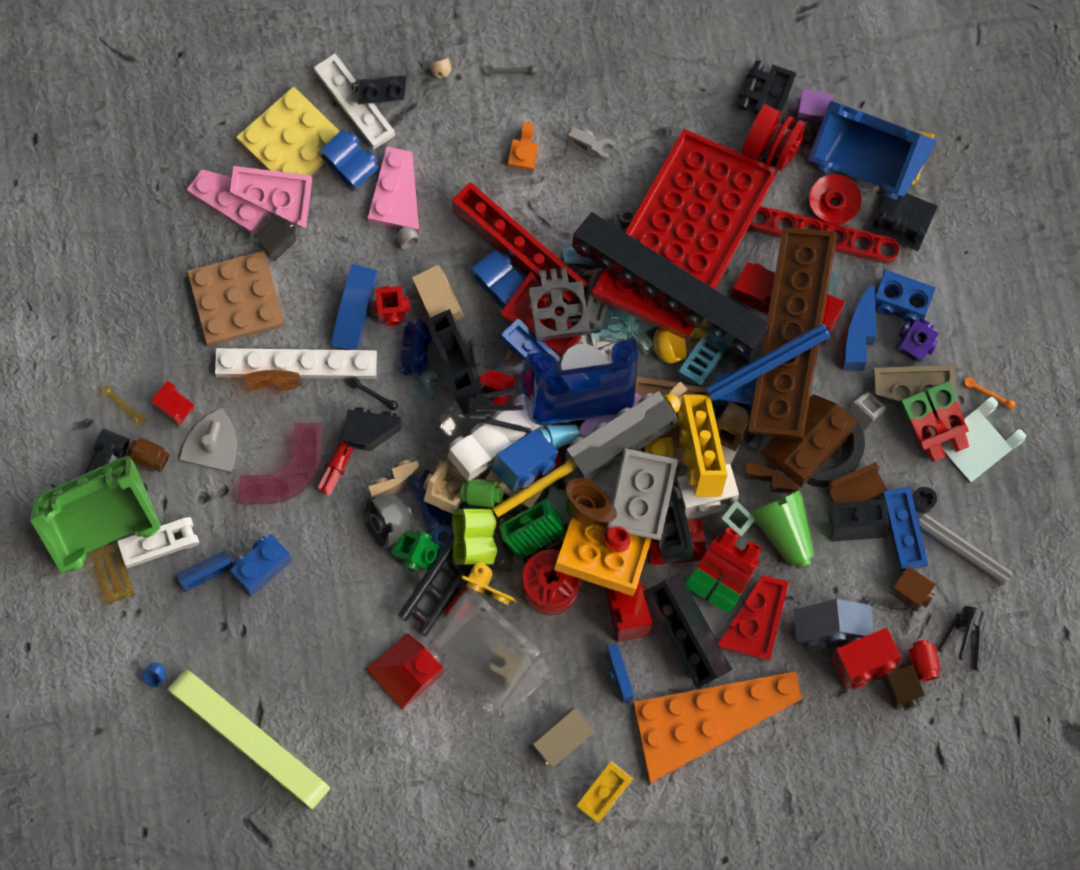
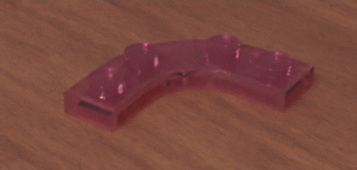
(293, 478)

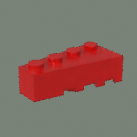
(755, 290)

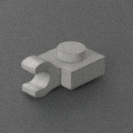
(586, 142)

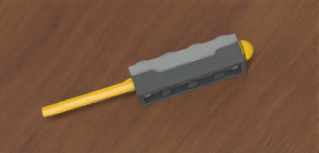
(604, 447)

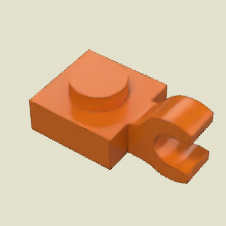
(523, 152)

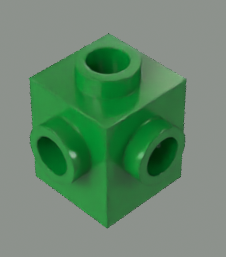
(415, 550)

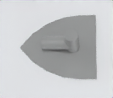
(212, 443)

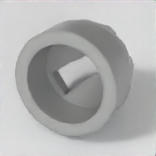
(407, 238)

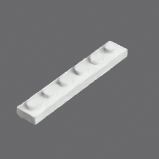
(308, 363)

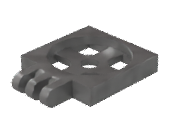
(555, 287)

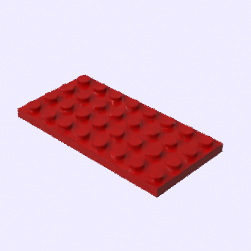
(693, 219)

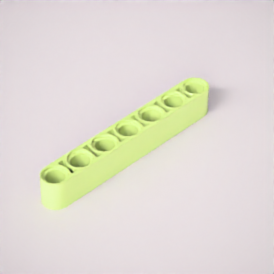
(248, 739)

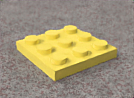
(289, 135)

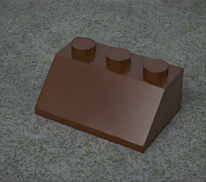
(824, 432)

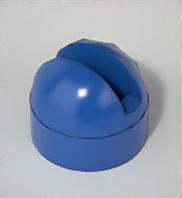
(154, 674)

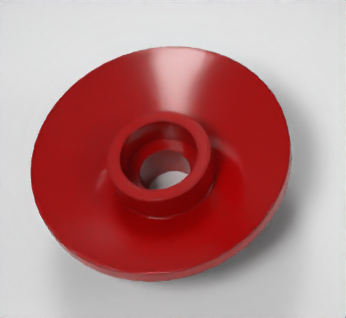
(839, 189)

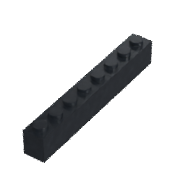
(670, 286)

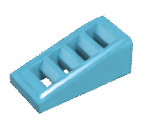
(692, 378)

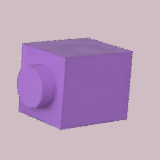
(812, 106)

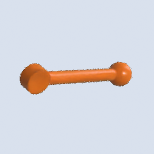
(970, 383)

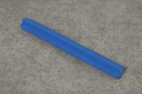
(768, 362)

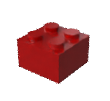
(866, 659)

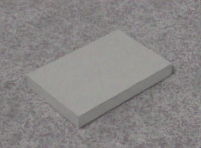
(643, 493)

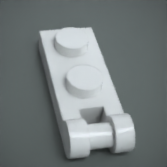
(139, 550)

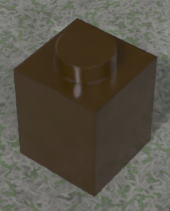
(733, 426)
(904, 688)

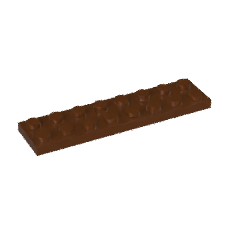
(794, 308)

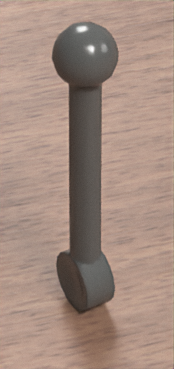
(489, 70)

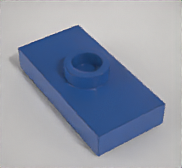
(618, 673)

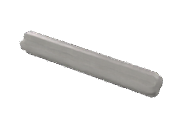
(964, 549)

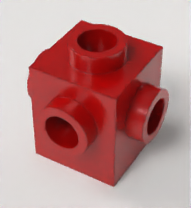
(390, 297)

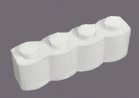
(478, 450)

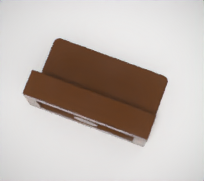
(857, 486)

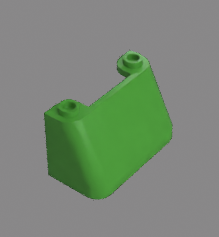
(93, 512)

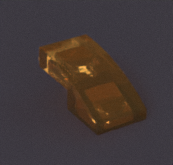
(281, 380)

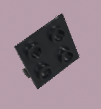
(904, 220)

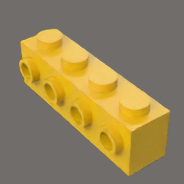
(701, 446)

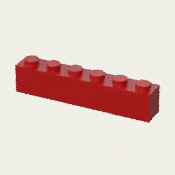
(510, 237)

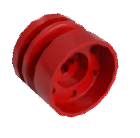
(773, 138)
(545, 597)

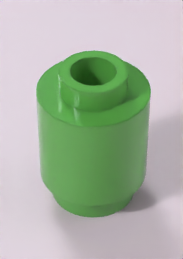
(481, 493)

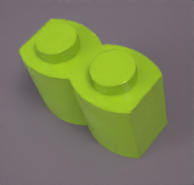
(473, 536)

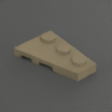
(903, 382)

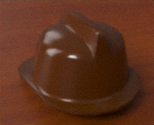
(588, 502)

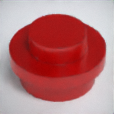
(617, 539)

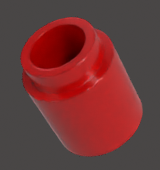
(925, 660)

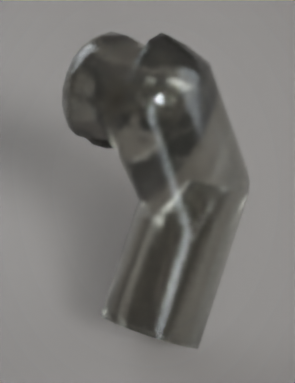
(809, 132)

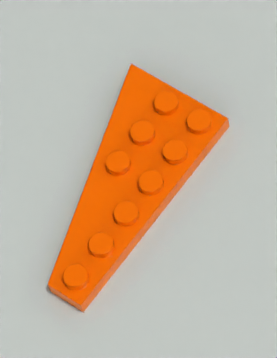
(697, 721)

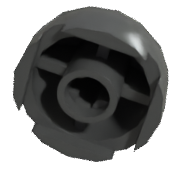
(387, 518)

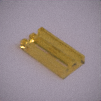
(120, 595)

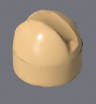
(440, 68)

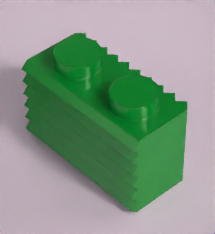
(533, 529)

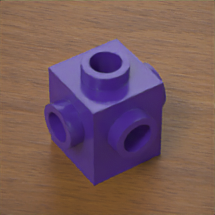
(911, 346)

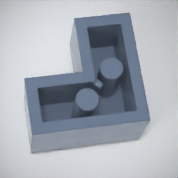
(833, 622)

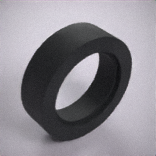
(850, 464)

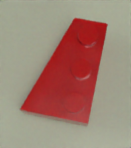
(629, 613)

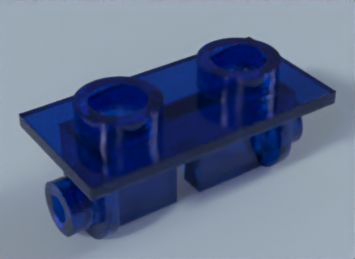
(417, 337)

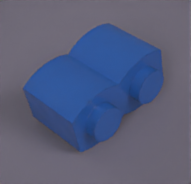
(348, 159)
(498, 277)

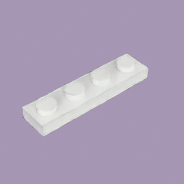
(364, 116)

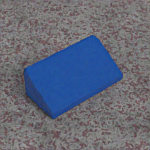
(204, 571)

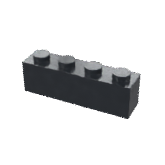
(688, 630)

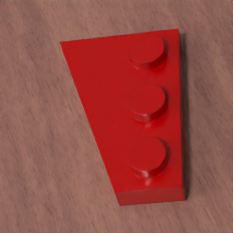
(520, 308)
(757, 622)

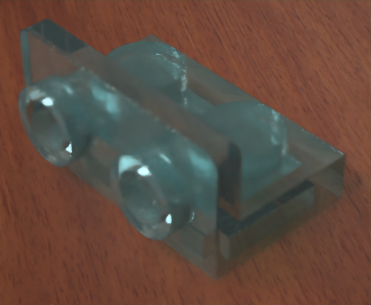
(618, 325)

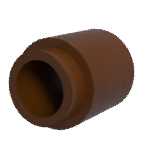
(148, 455)

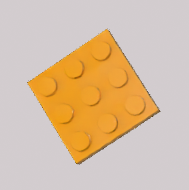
(589, 559)

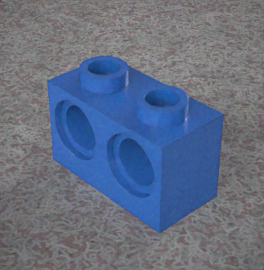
(905, 290)

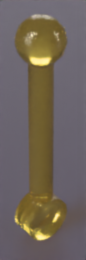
(139, 418)

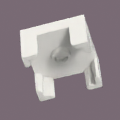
(703, 506)

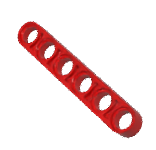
(849, 235)

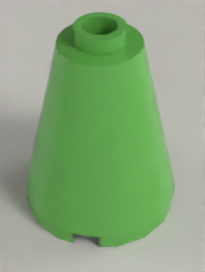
(787, 528)

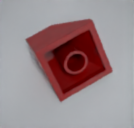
(406, 670)

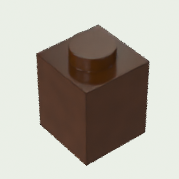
(913, 589)

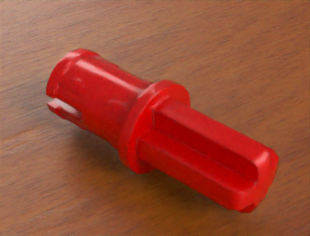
(334, 468)

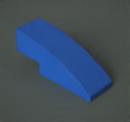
(354, 307)
(860, 332)

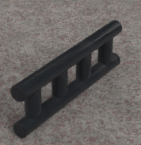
(426, 586)

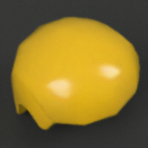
(669, 346)

